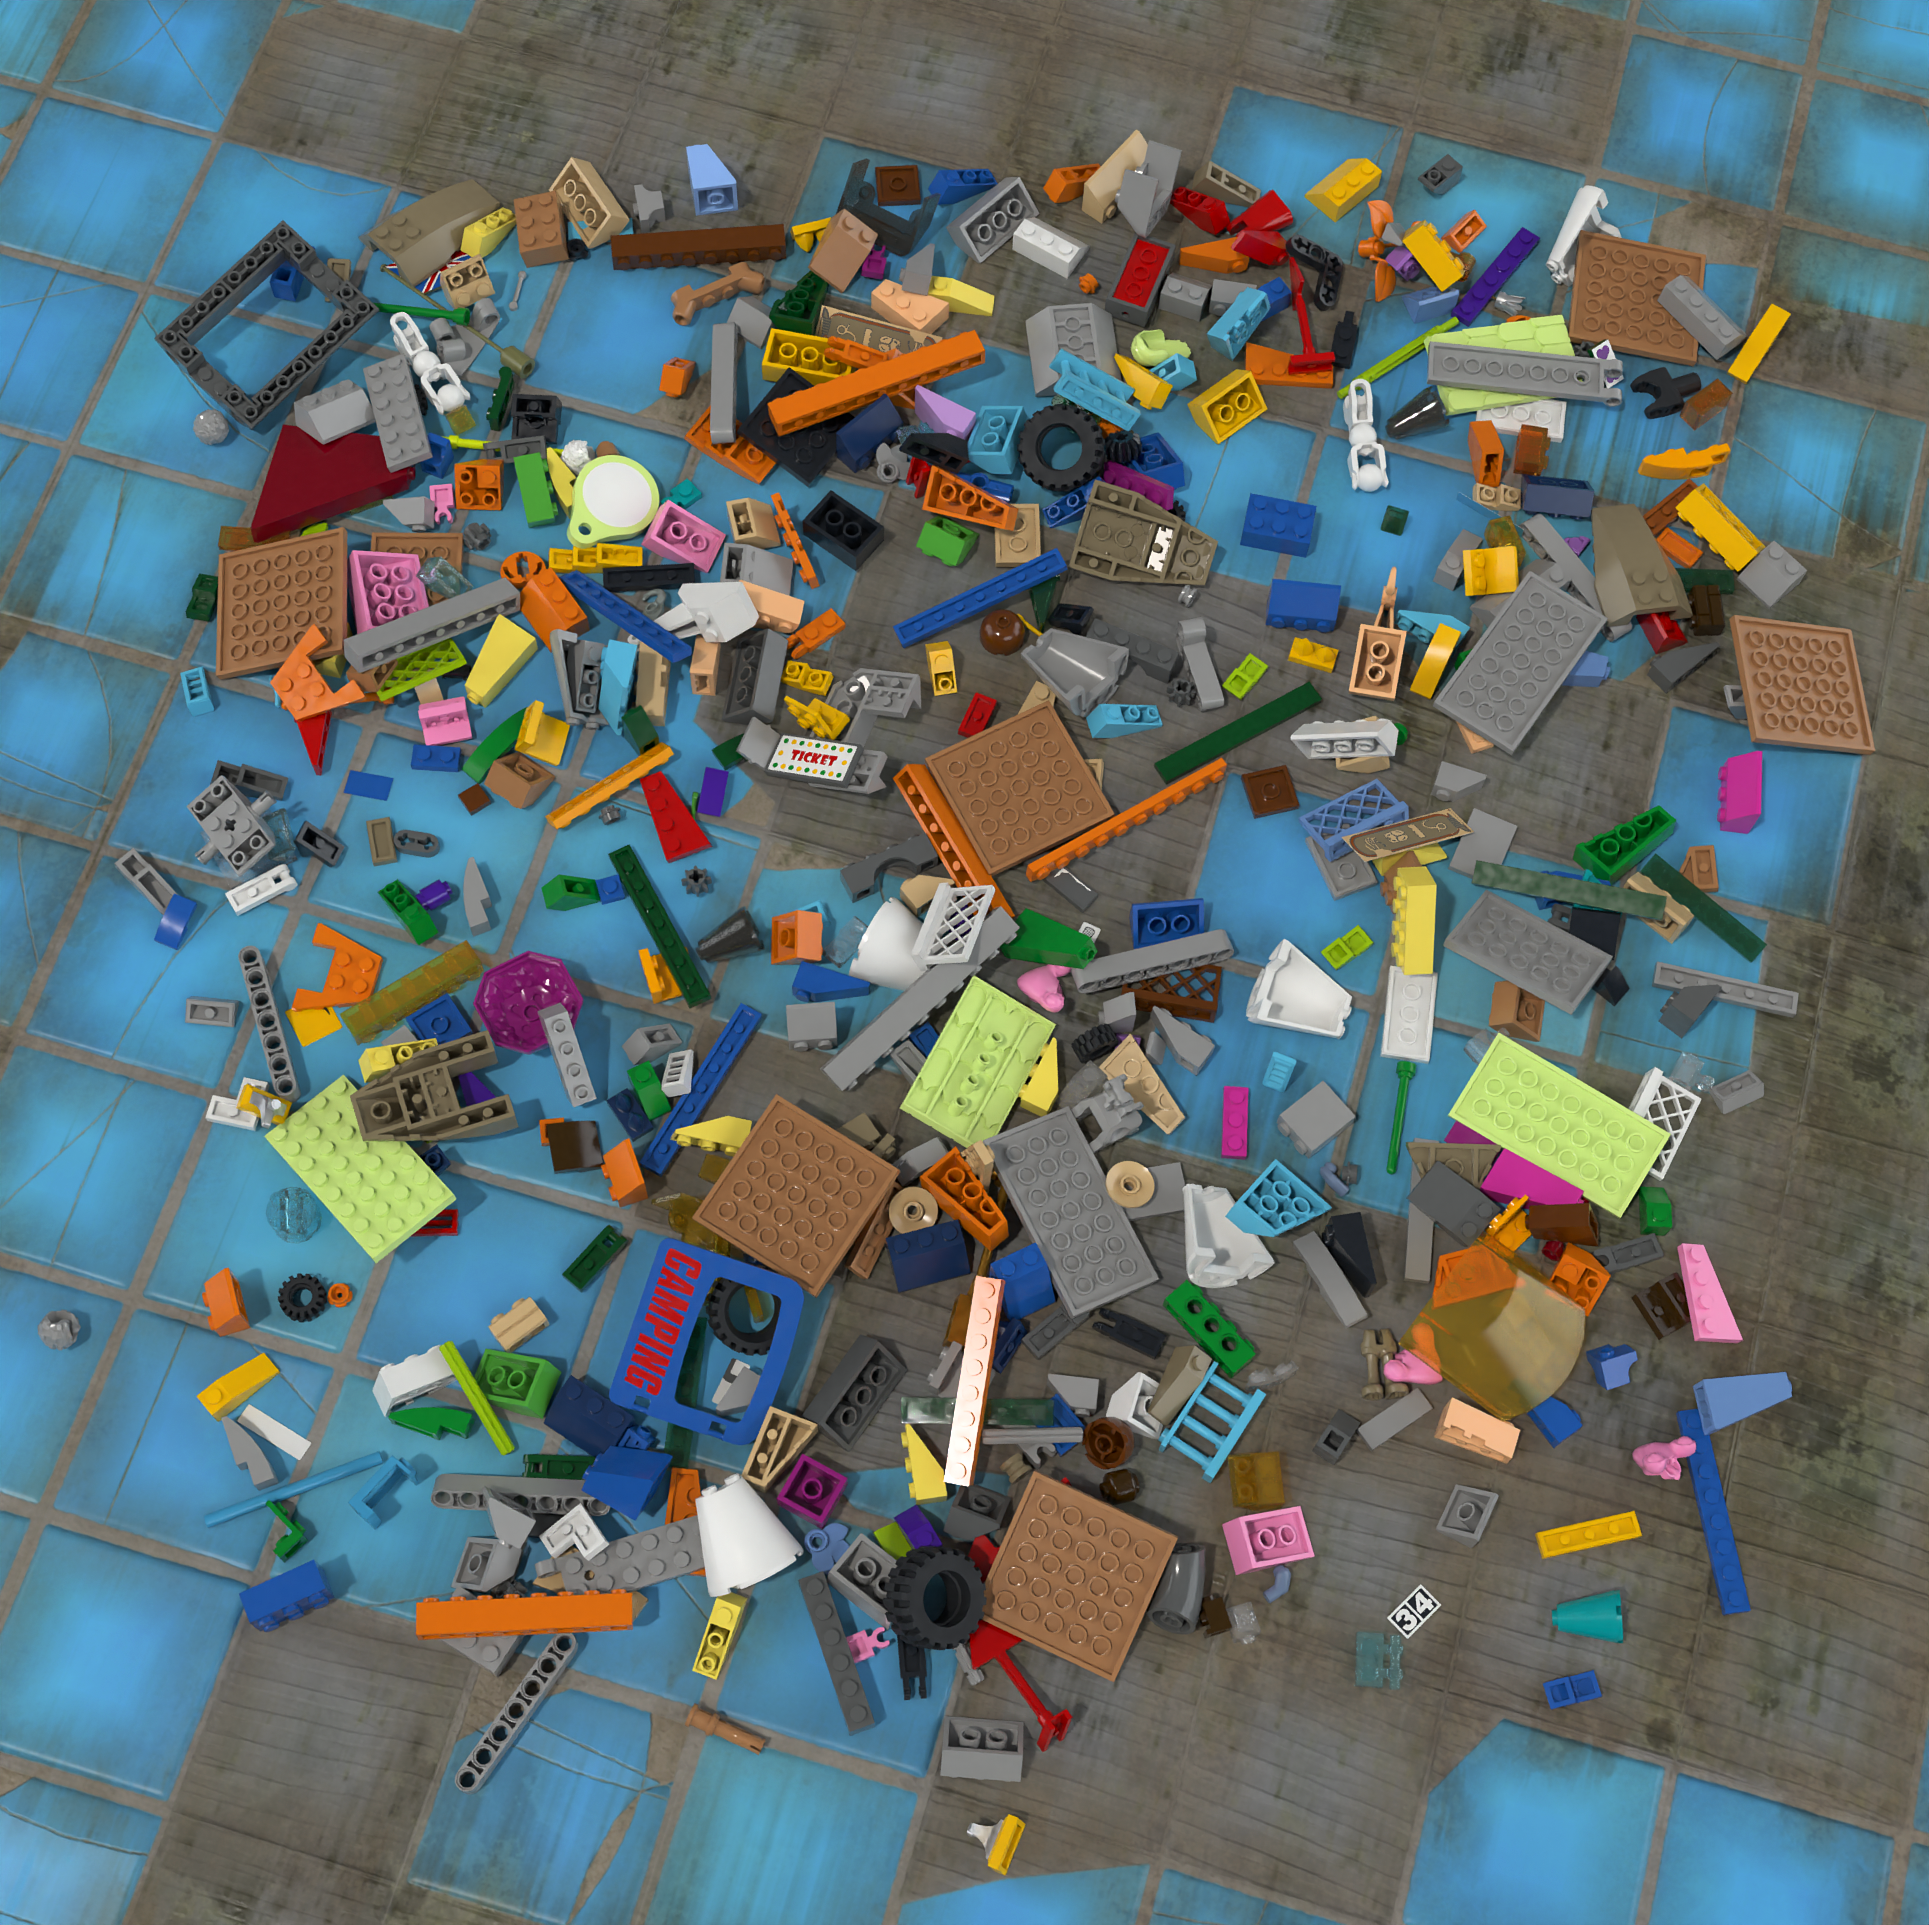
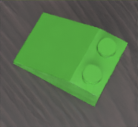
(517, 1382)

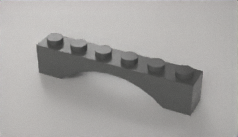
(836, 1653)

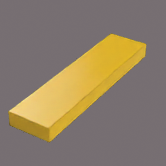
(1588, 1535)

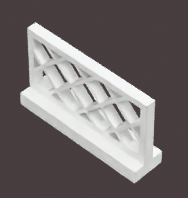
(938, 922)
(1644, 1098)

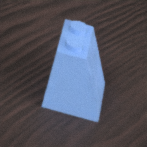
(710, 181)

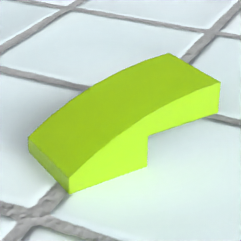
(1245, 677)
(1347, 948)

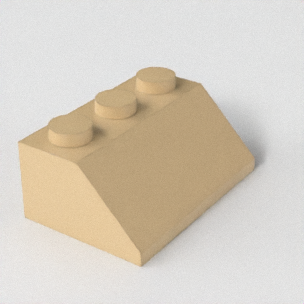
(1675, 916)

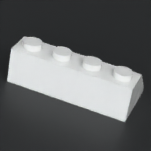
(1346, 739)

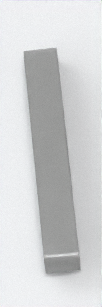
(723, 383)
(1551, 547)
(1153, 961)
(268, 1013)
(536, 1494)
(504, 1718)

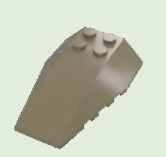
(430, 230)
(1138, 541)
(1632, 568)

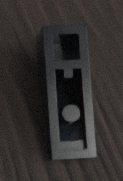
(937, 449)

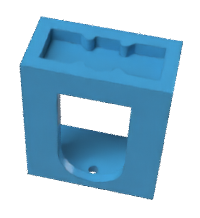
(389, 1474)

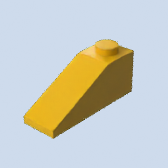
(1148, 387)
(237, 1386)

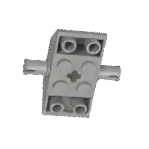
(233, 825)

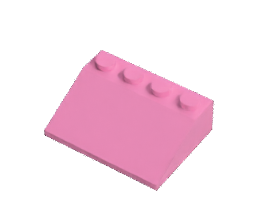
(383, 587)

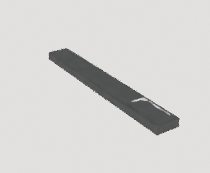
(1068, 885)

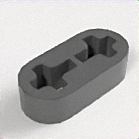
(416, 844)

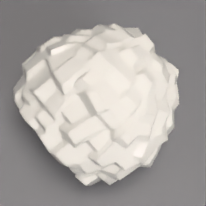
(577, 455)

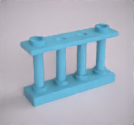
(1094, 390)
(1223, 1443)

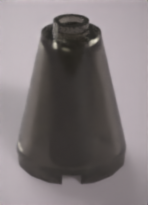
(1418, 416)
(731, 938)

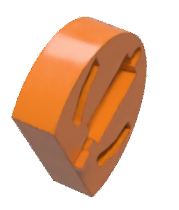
(510, 566)

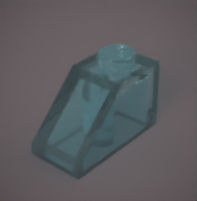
(443, 578)

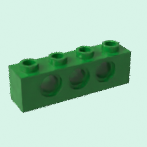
(1211, 1342)

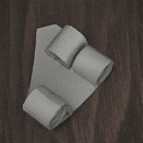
(460, 346)

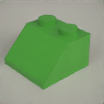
(946, 540)

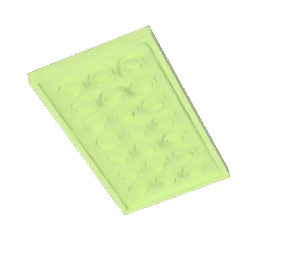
(1559, 1124)
(370, 1187)

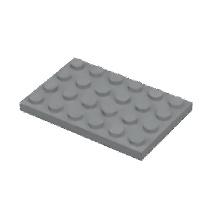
(1528, 951)

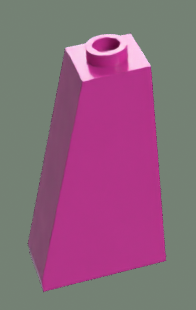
(1516, 1176)

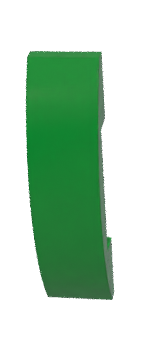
(494, 747)

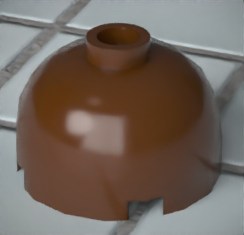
(1002, 632)
(1108, 1442)

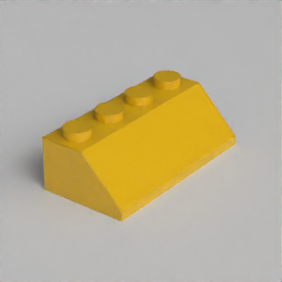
(1719, 527)

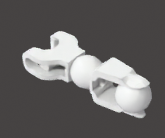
(428, 366)
(1363, 439)

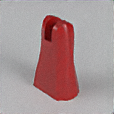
(1266, 214)

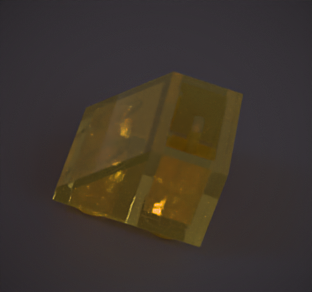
(1256, 1481)

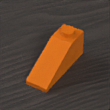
(1069, 182)
(1214, 256)

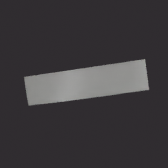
(1330, 1279)

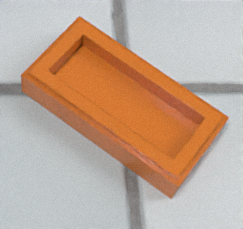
(1679, 548)

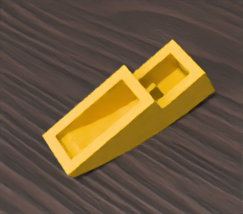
(1435, 661)

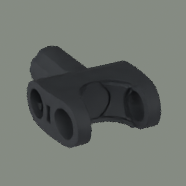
(1665, 390)

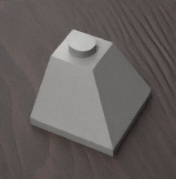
(485, 1564)

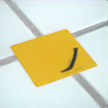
(313, 1024)

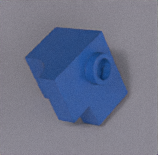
(442, 456)
(1611, 1364)

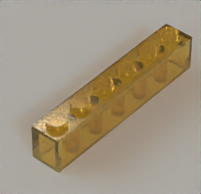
(412, 992)

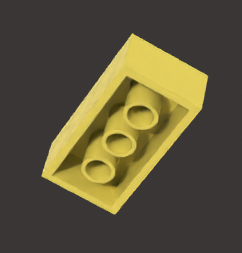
(1414, 920)

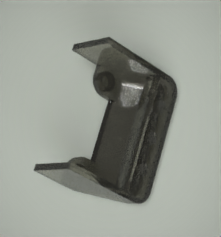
(893, 231)

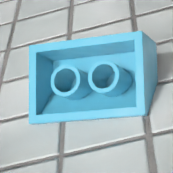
(996, 438)

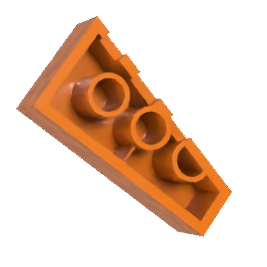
(963, 500)
(965, 1199)

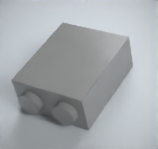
(1315, 1120)

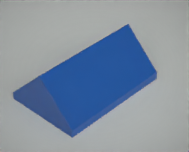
(1165, 921)

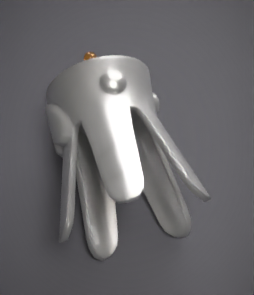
(1508, 303)

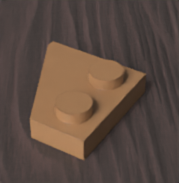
(1700, 868)

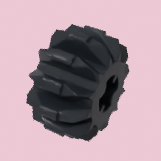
(1123, 446)

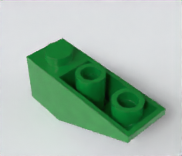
(408, 912)

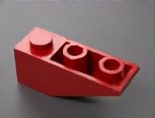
(1202, 210)

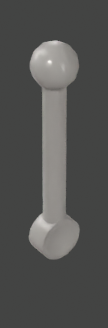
(513, 305)

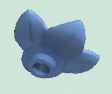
(831, 1549)

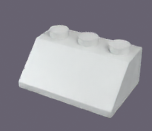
(1048, 246)

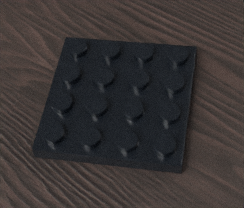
(801, 451)

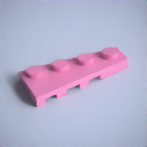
(1705, 1298)

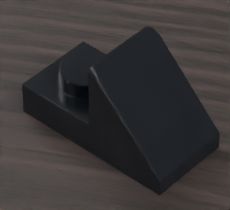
(1071, 617)
(318, 844)
(1611, 985)

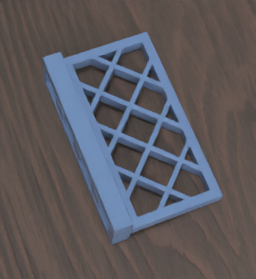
(1335, 845)

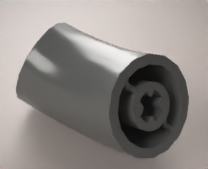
(1180, 1590)

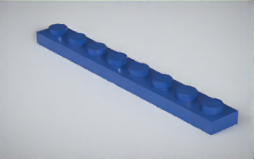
(980, 598)
(626, 616)
(702, 1088)
(1714, 1516)

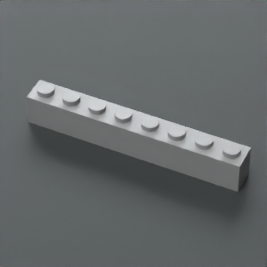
(431, 625)

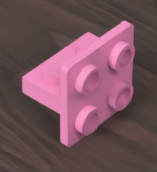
(445, 721)

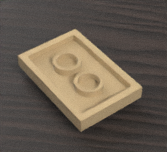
(1023, 543)

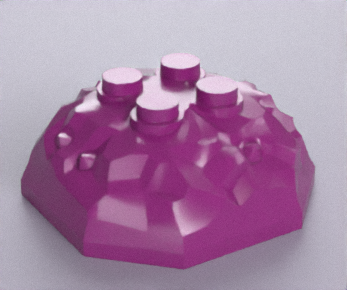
(514, 994)

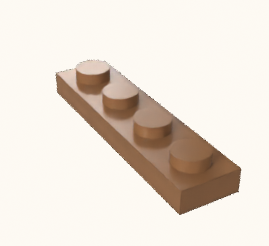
(872, 1237)

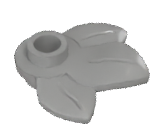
(894, 461)

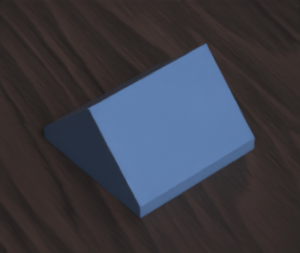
(1430, 303)

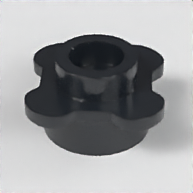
(576, 244)

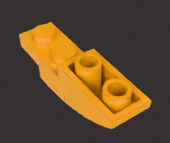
(1678, 465)

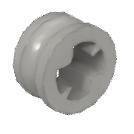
(1187, 595)

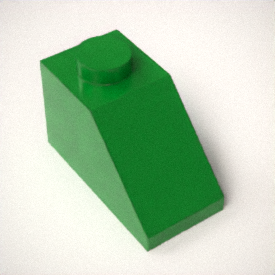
(570, 892)
(648, 1090)
(1654, 1211)

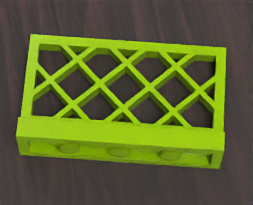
(422, 659)

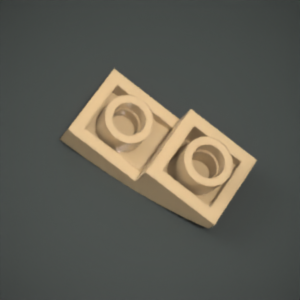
(1500, 498)

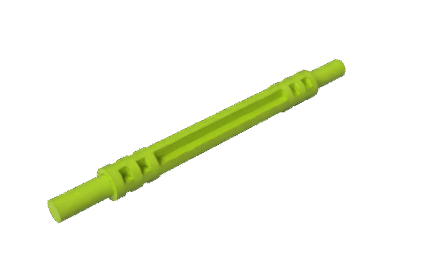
(1399, 356)

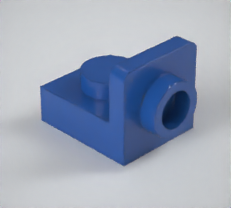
(637, 1438)

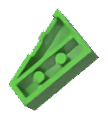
(535, 489)

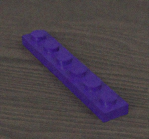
(1495, 276)

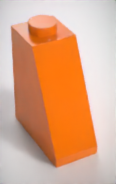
(1485, 452)

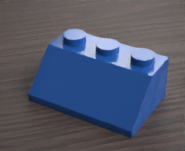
(1302, 605)

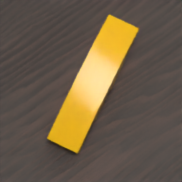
(1758, 343)
(594, 559)

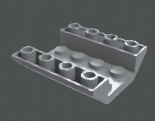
(1076, 328)

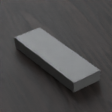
(1394, 1419)

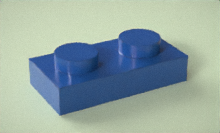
(436, 758)

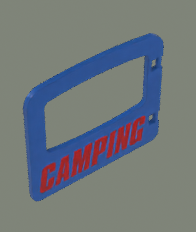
(663, 1331)

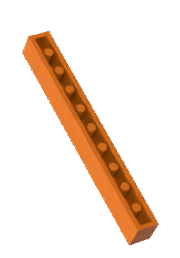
(870, 383)

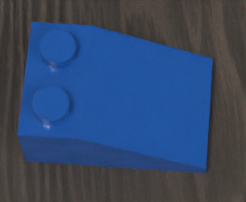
(1159, 461)

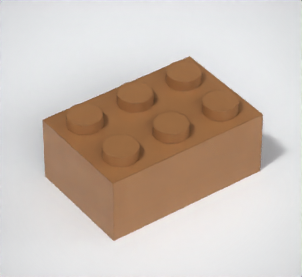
(541, 229)

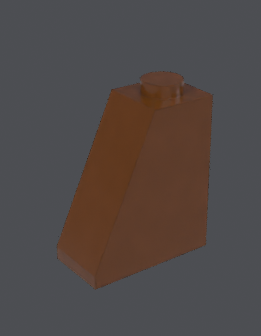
(1563, 1223)

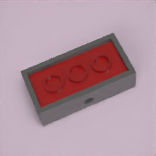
(1140, 279)

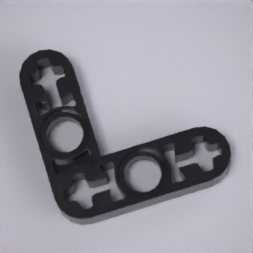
(1301, 249)

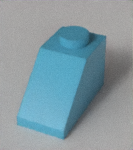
(1177, 371)

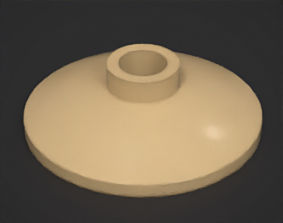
(1129, 1174)
(925, 1213)

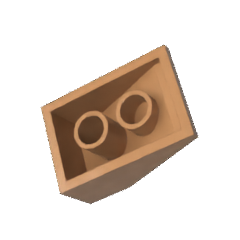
(842, 250)

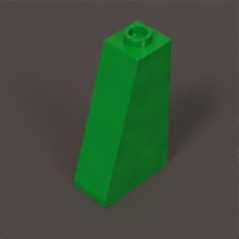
(1049, 942)

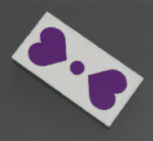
(1604, 351)

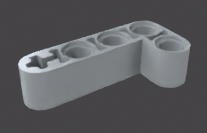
(1198, 664)

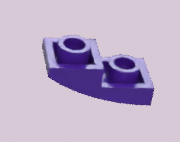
(712, 791)

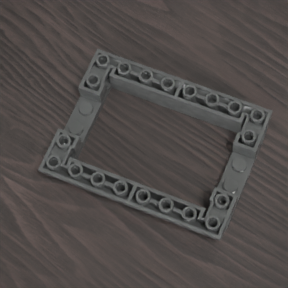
(231, 289)

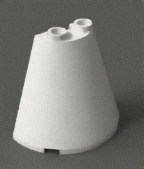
(1581, 216)
(887, 948)
(1298, 995)
(1215, 1246)
(741, 1537)

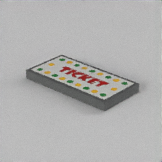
(814, 760)

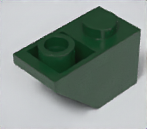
(639, 730)

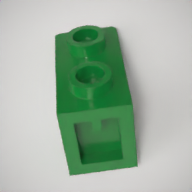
(287, 1545)

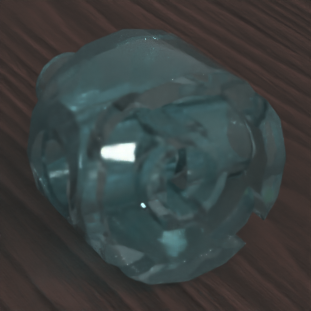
(293, 1214)

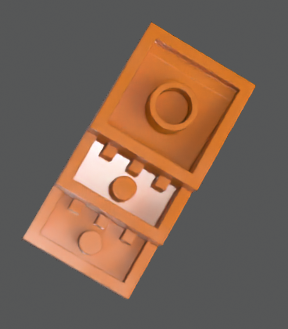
(737, 456)

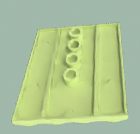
(1532, 335)
(977, 1065)

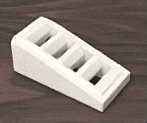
(683, 1086)

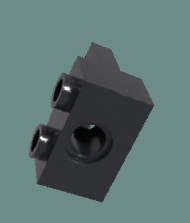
(536, 416)

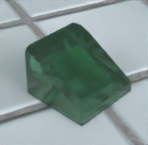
(1394, 520)

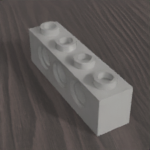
(567, 1054)

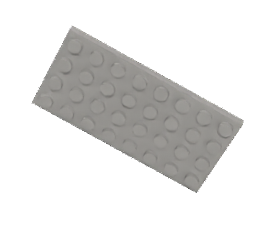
(1520, 662)
(1069, 1212)

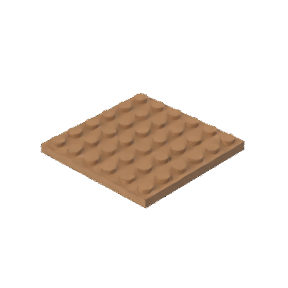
(1618, 296)
(274, 597)
(1801, 685)
(1019, 788)
(796, 1195)
(1075, 1575)

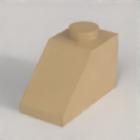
(920, 891)

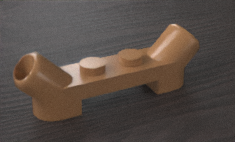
(739, 279)

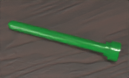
(460, 316)
(1405, 1072)

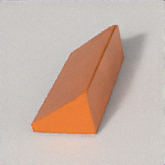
(1464, 231)

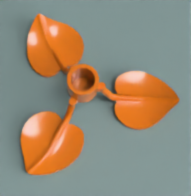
(1384, 275)

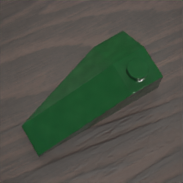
(801, 306)

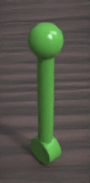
(694, 802)

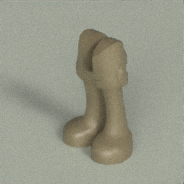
(1385, 1352)

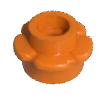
(1088, 283)
(333, 1293)

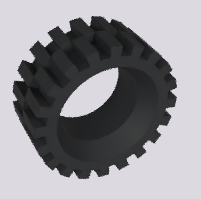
(724, 1330)

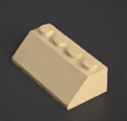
(1107, 180)
(589, 200)

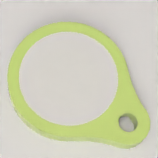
(613, 500)

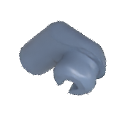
(1327, 1173)
(1281, 1586)

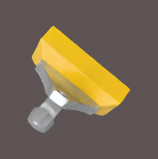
(263, 1105)
(999, 1841)

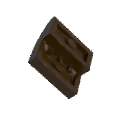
(574, 1146)
(1664, 1305)

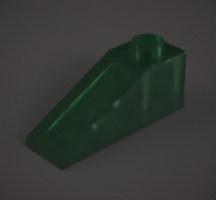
(1041, 599)

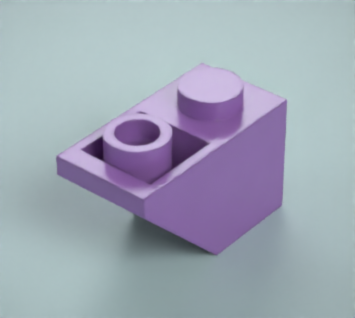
(1403, 262)

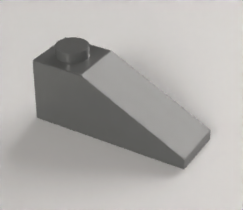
(1679, 664)

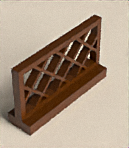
(1185, 1007)

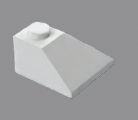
(1132, 1403)

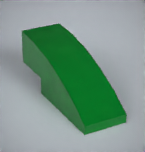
(433, 1421)

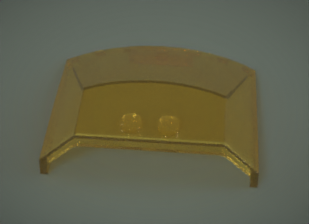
(1499, 1330)

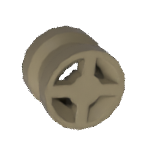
(1015, 1468)

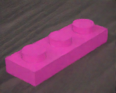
(1234, 1122)

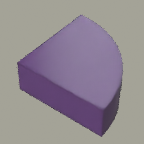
(1577, 544)

